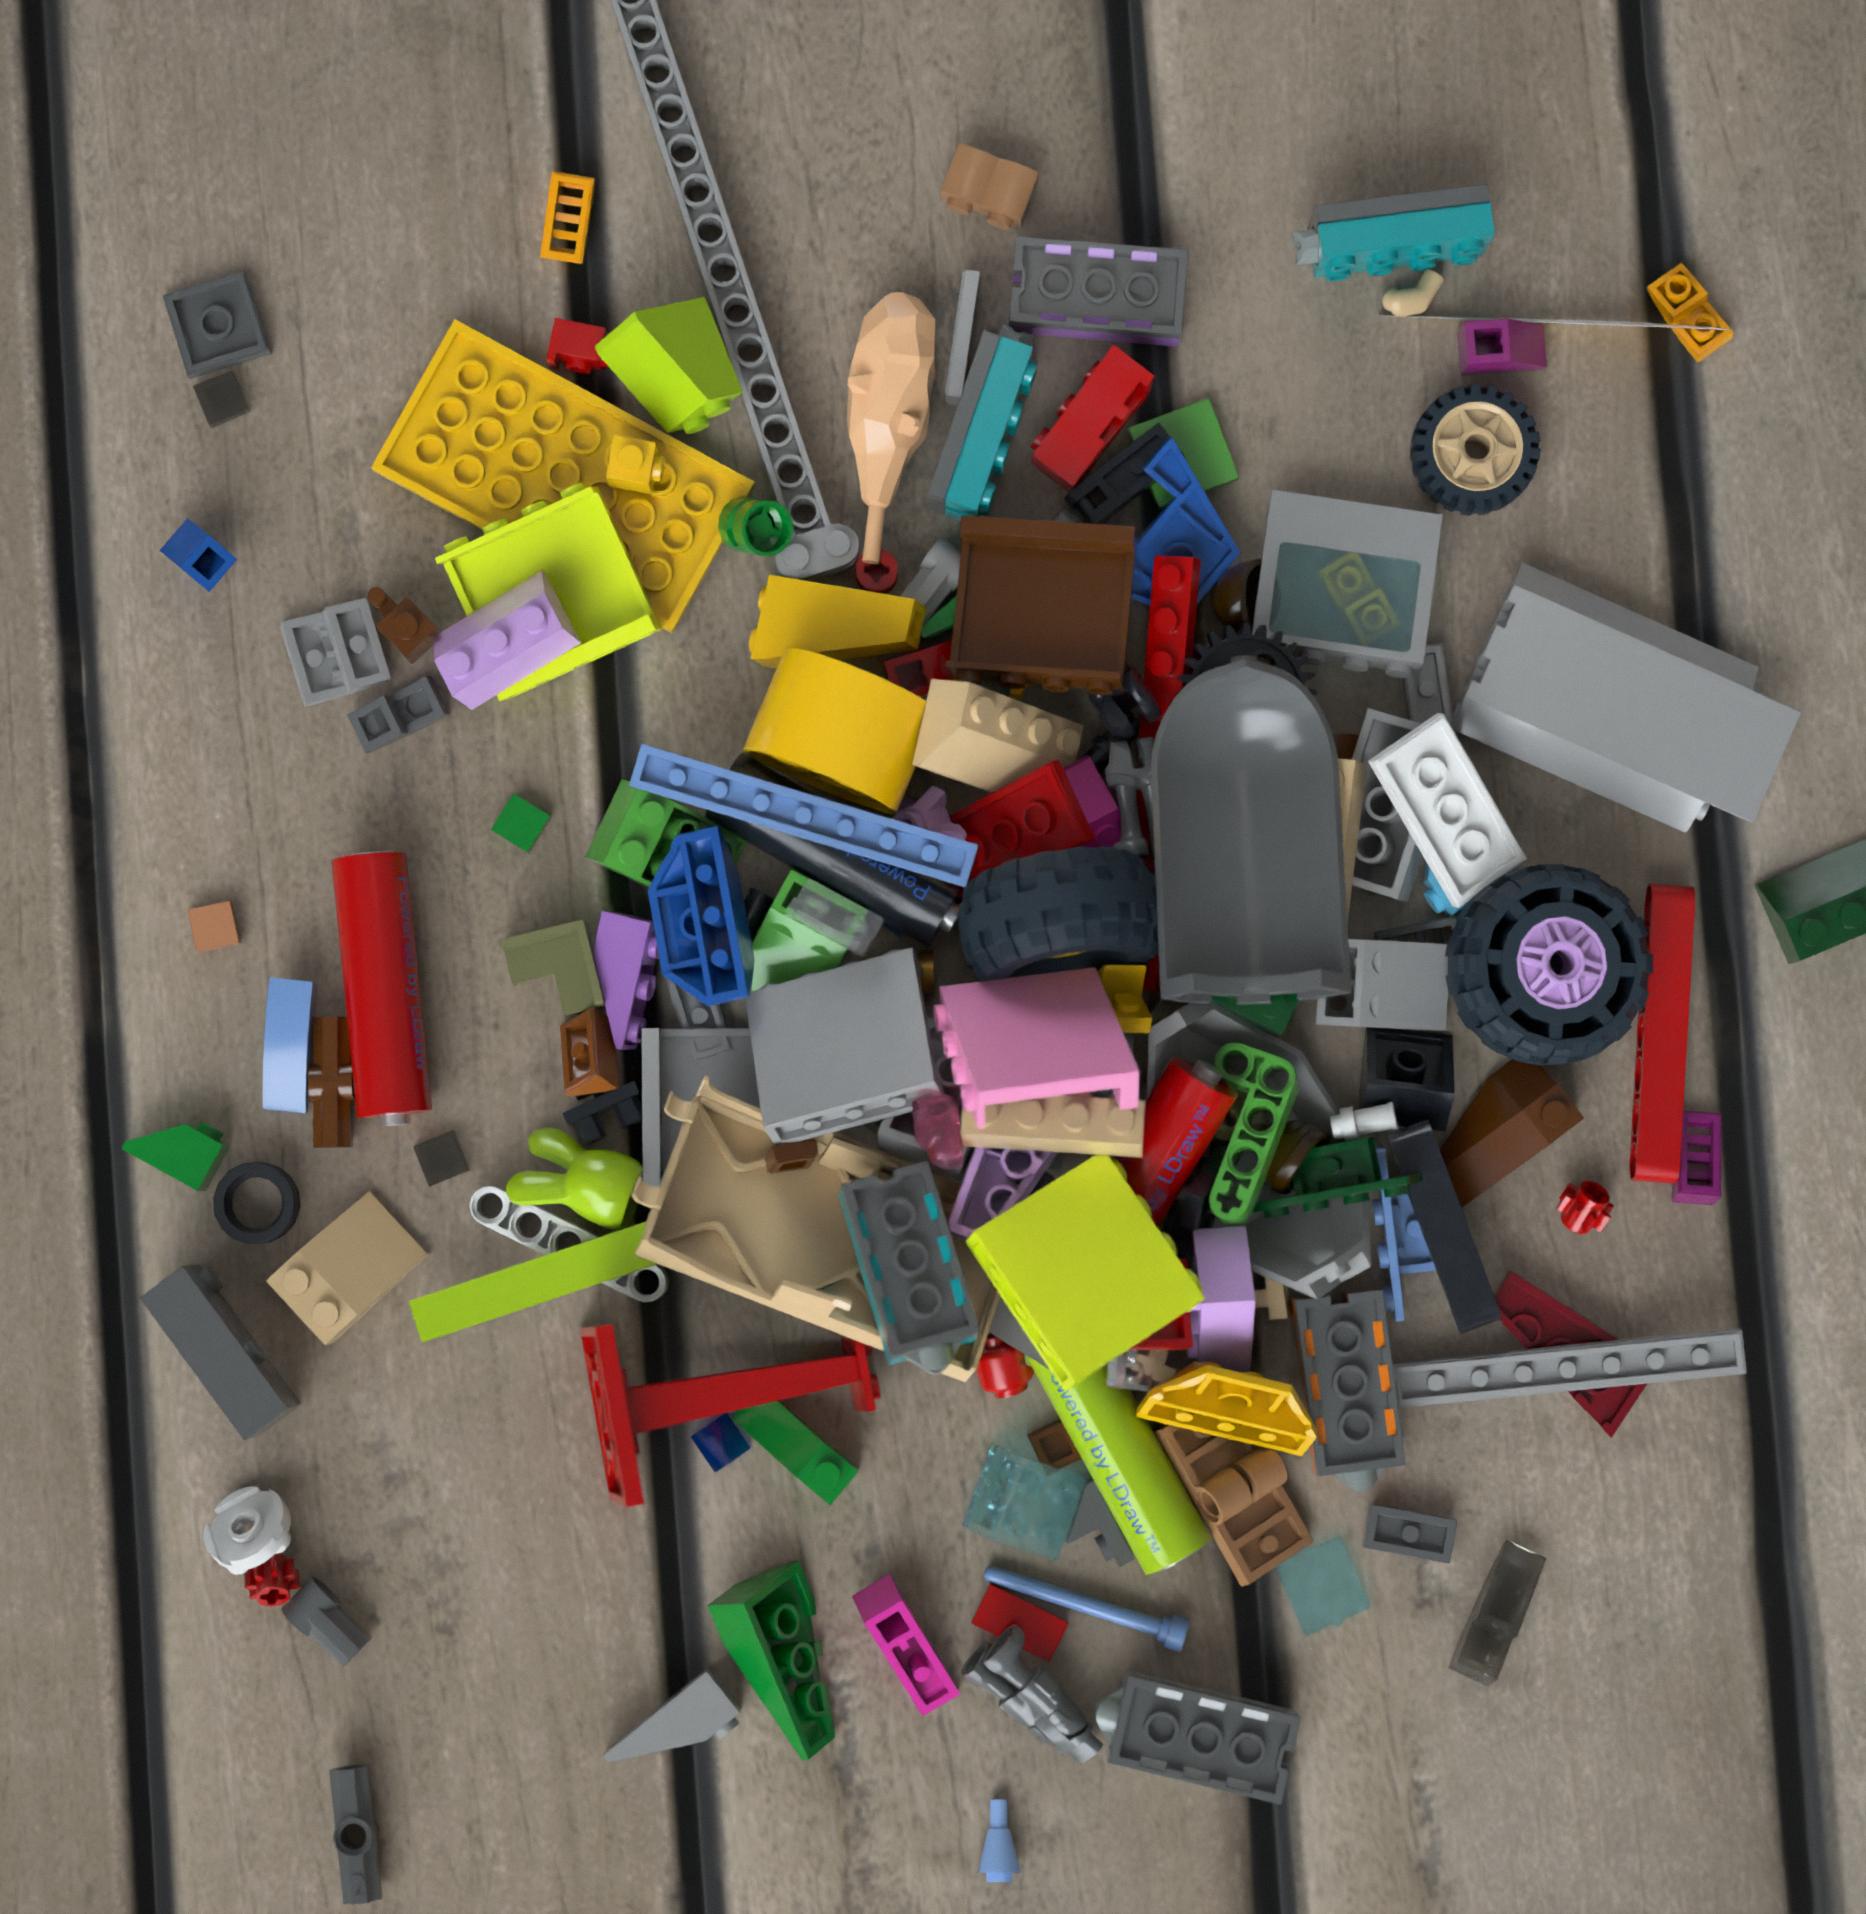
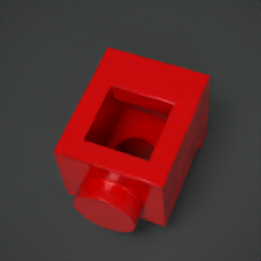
(575, 346)

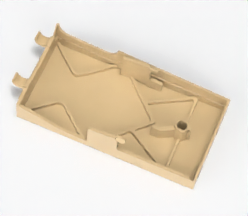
(781, 1232)

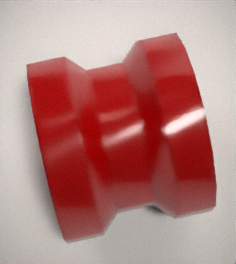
(876, 578)

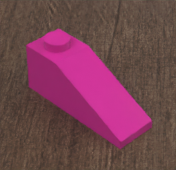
(905, 1644)

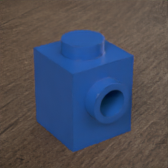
(198, 554)

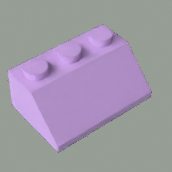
(504, 641)

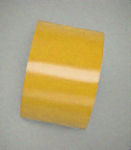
(838, 730)

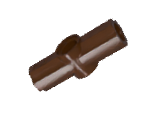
(331, 1083)

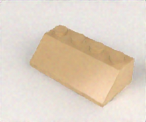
(989, 736)

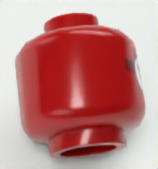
(1003, 1368)

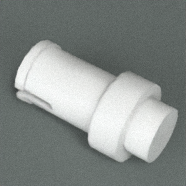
(1353, 1123)

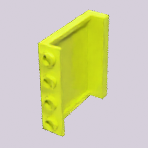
(584, 564)
(1085, 1269)

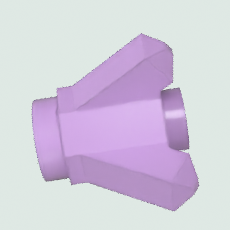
(929, 813)

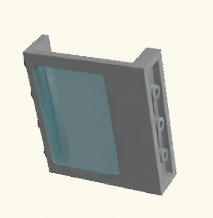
(1348, 581)

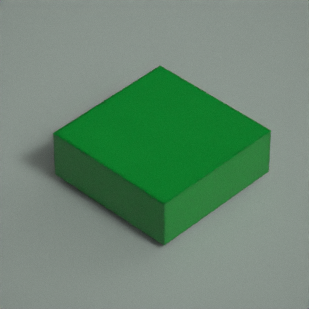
(521, 823)

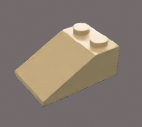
(347, 1268)

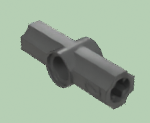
(357, 1862)

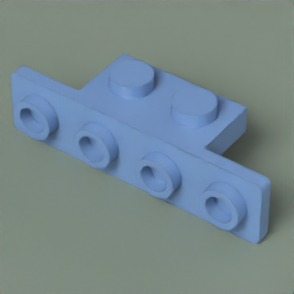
(1404, 1242)

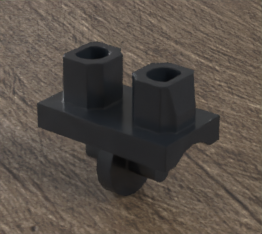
(586, 1116)

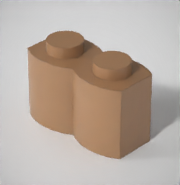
(989, 187)

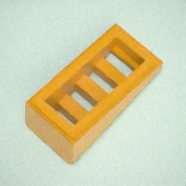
(572, 181)

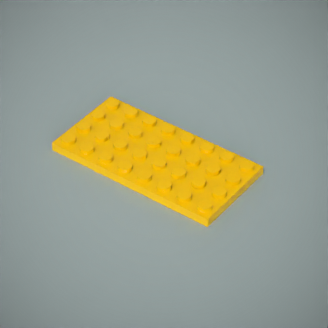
(504, 433)

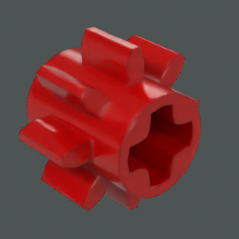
(1585, 1207)
(272, 1580)

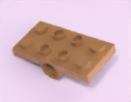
(1238, 1498)

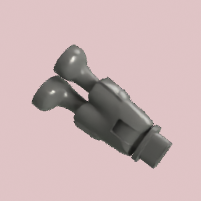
(1031, 1696)

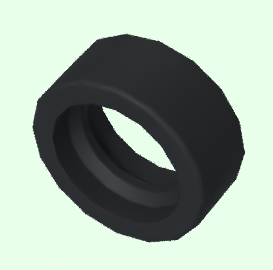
(223, 1204)

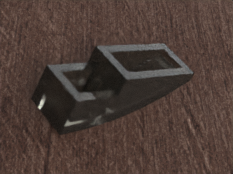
(1497, 1614)

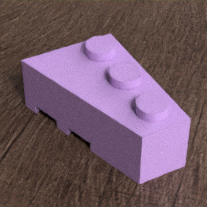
(1226, 1316)

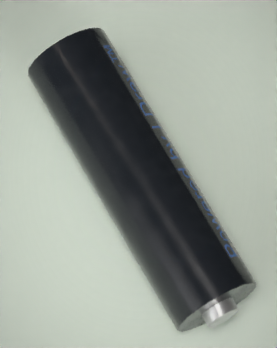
(902, 897)

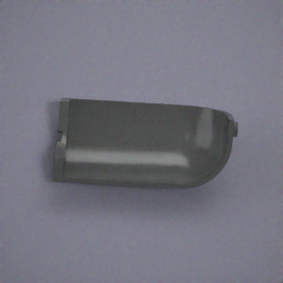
(1248, 841)

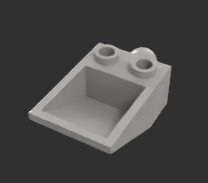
(1392, 987)

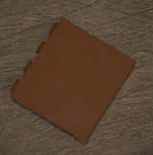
(1043, 604)

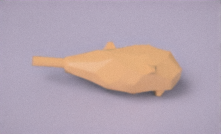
(889, 402)

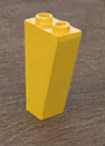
(832, 621)

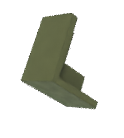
(561, 952)

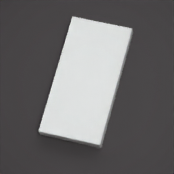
(1447, 809)

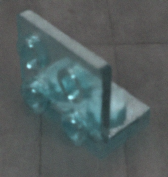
(1023, 1503)

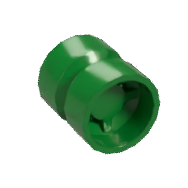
(755, 526)

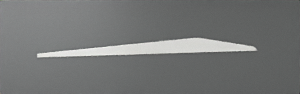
(1576, 322)

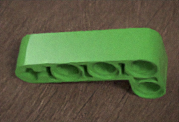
(1246, 1139)

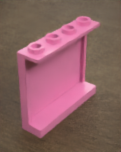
(1034, 1039)

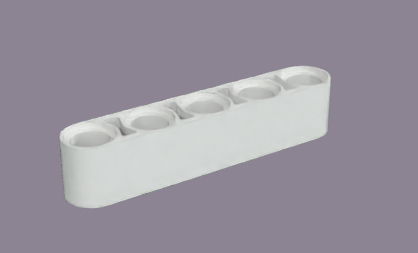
(547, 1239)

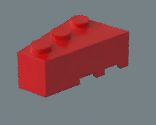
(1092, 418)

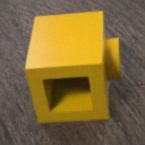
(634, 464)

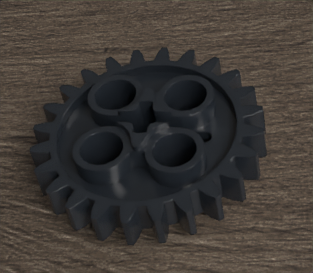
(1245, 643)

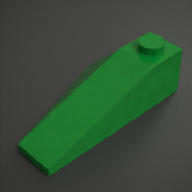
(772, 1641)

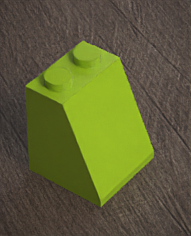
(673, 364)

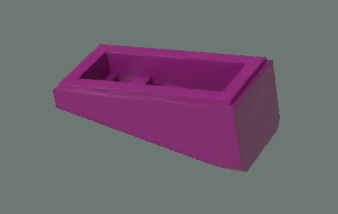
(1712, 1177)

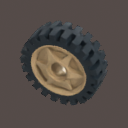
(1481, 417)

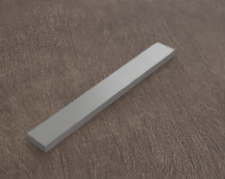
(1569, 1367)

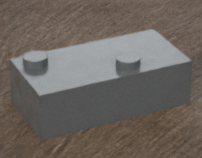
(220, 1350)

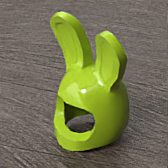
(595, 1185)

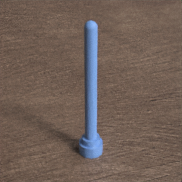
(1168, 1630)

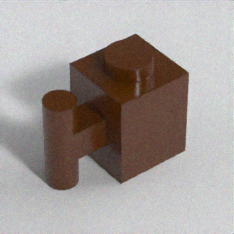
(403, 625)

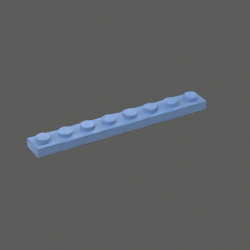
(804, 815)

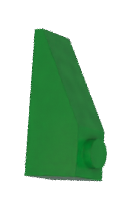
(798, 1448)

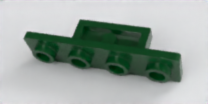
(1336, 1171)

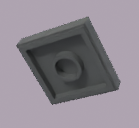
(217, 324)

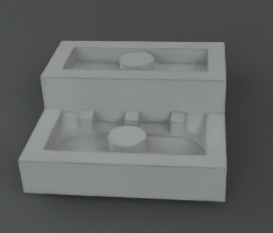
(335, 652)

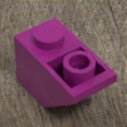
(1500, 346)

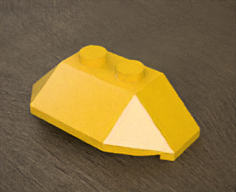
(1232, 1407)

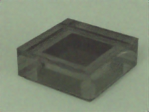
(221, 399)
(441, 1158)

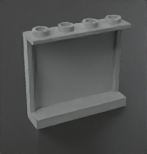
(841, 1047)
(670, 1067)

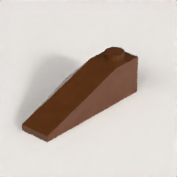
(1505, 1126)

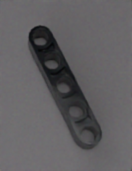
(1444, 1227)

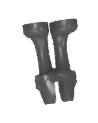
(1127, 781)

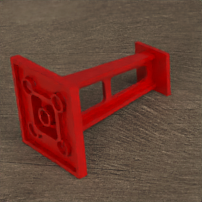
(636, 1409)

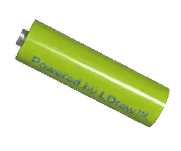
(1128, 1469)

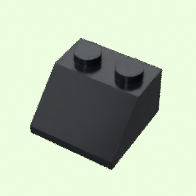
(1411, 1072)

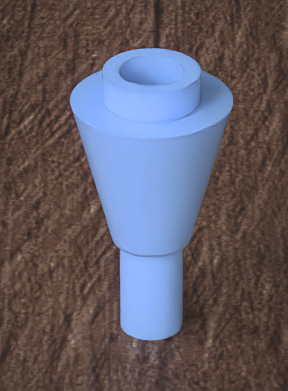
(999, 1854)

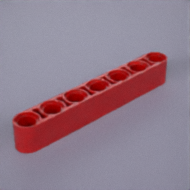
(1663, 1036)

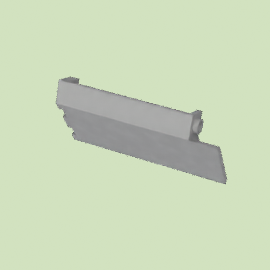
(1622, 705)

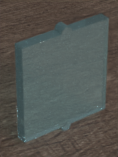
(1322, 1586)

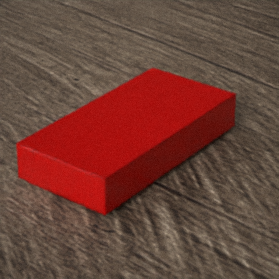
(1041, 1628)

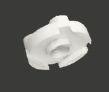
(267, 1536)

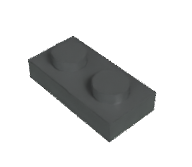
(1409, 1533)

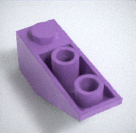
(625, 966)

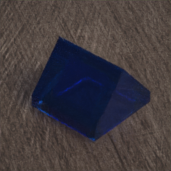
(720, 1442)

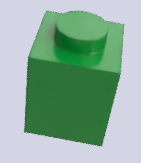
(182, 1152)

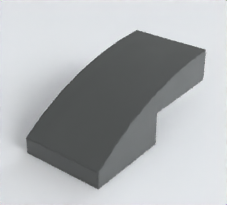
(398, 714)

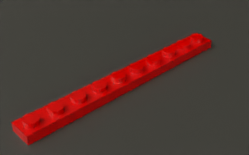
(1168, 643)

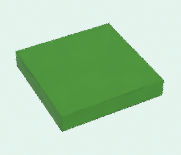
(1202, 443)

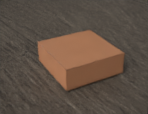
(214, 926)

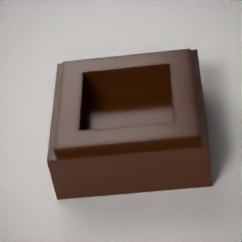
(791, 1156)
(1054, 1445)

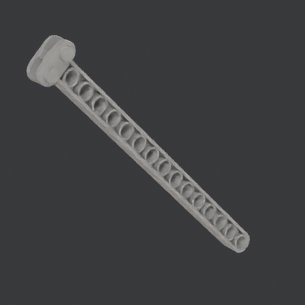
(815, 547)

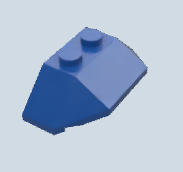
(702, 919)

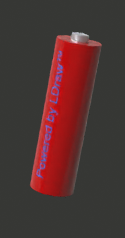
(381, 986)
(1178, 1127)

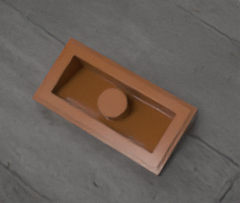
(588, 1054)

